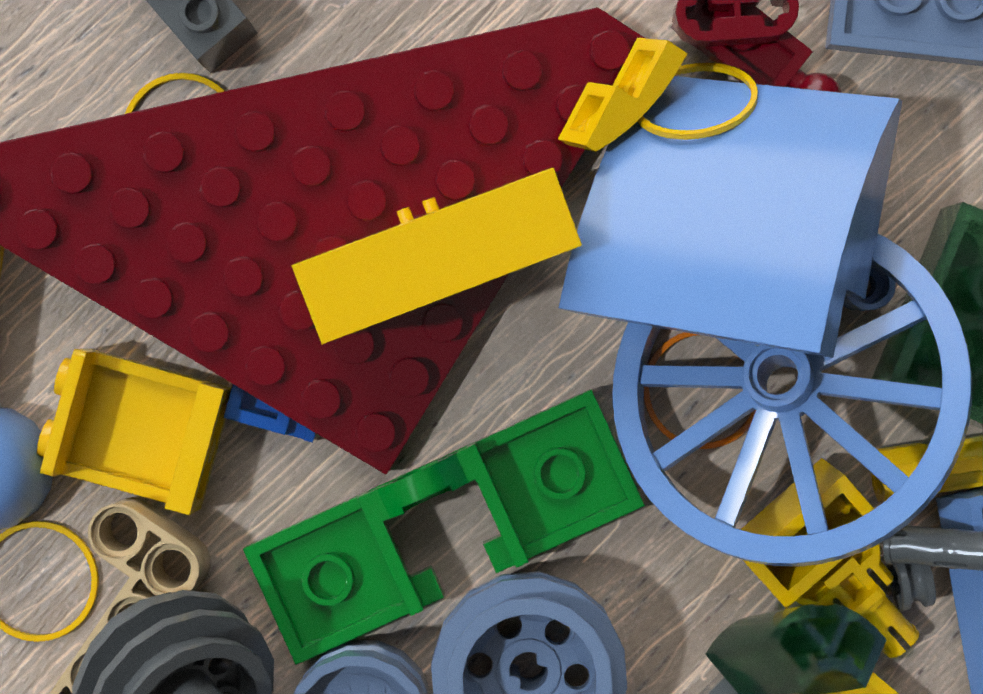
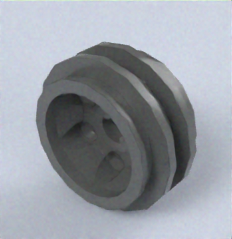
(167, 648)

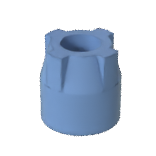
(880, 294)

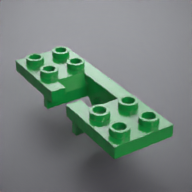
(539, 479)

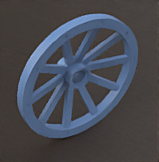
(820, 544)

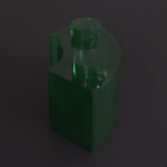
(798, 651)

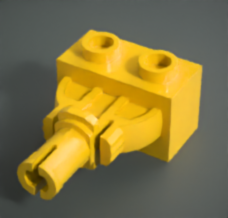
(838, 579)

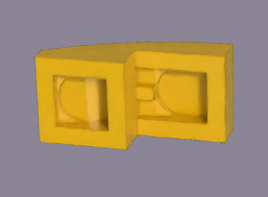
(609, 110)

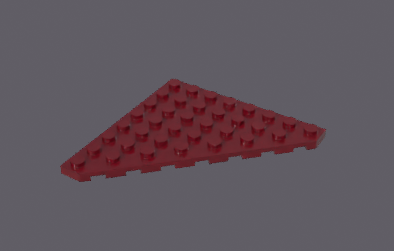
(209, 200)

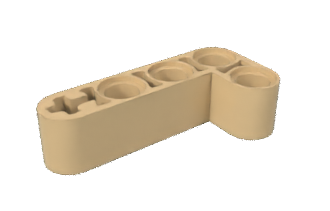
(140, 562)

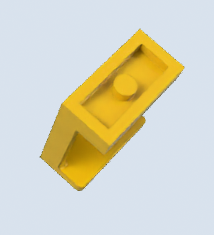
(134, 428)

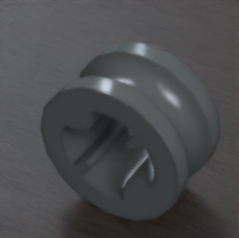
(912, 584)

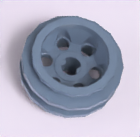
(536, 601)

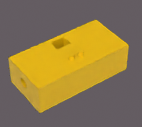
(436, 254)

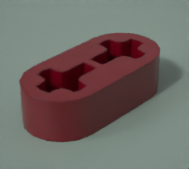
(735, 28)

